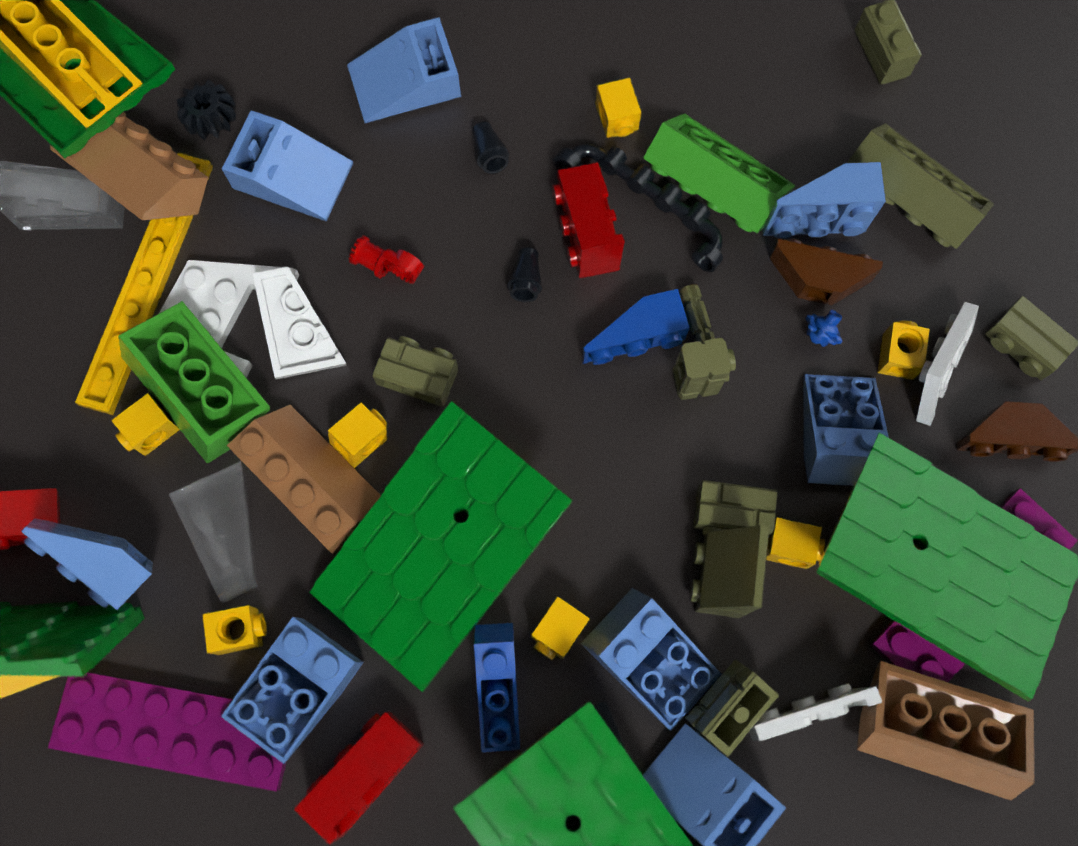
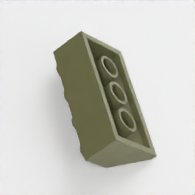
(923, 187)

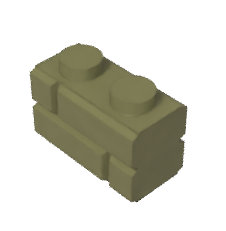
(887, 41)
(1031, 339)
(703, 368)
(416, 370)
(733, 506)
(732, 707)

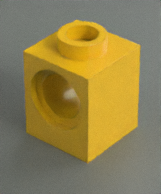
(618, 108)
(893, 359)
(144, 426)
(358, 434)
(795, 544)
(218, 626)
(558, 629)

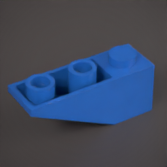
(647, 324)
(497, 687)

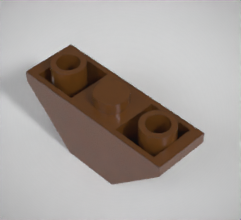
(822, 271)
(1020, 432)

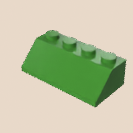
(717, 172)
(192, 379)

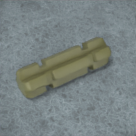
(696, 313)

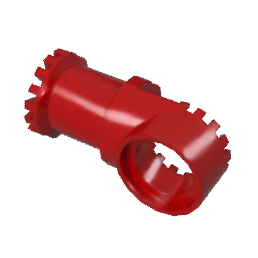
(384, 261)

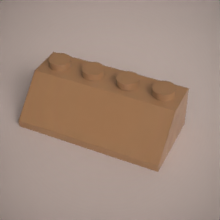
(140, 171)
(306, 475)
(949, 732)

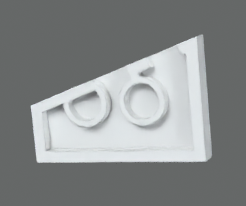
(291, 326)
(946, 356)
(807, 709)

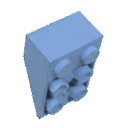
(405, 72)
(286, 167)
(834, 203)
(839, 426)
(101, 561)
(651, 658)
(292, 688)
(711, 793)

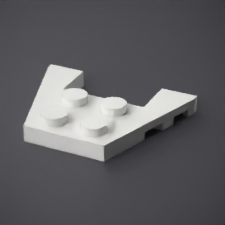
(217, 296)

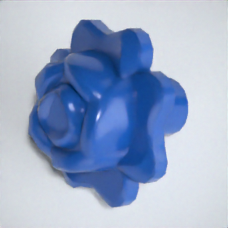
(824, 328)

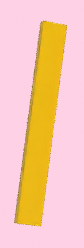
(135, 305)

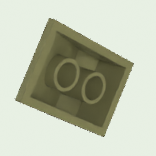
(730, 571)

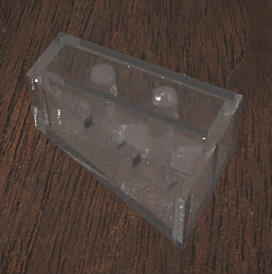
(55, 199)
(220, 529)

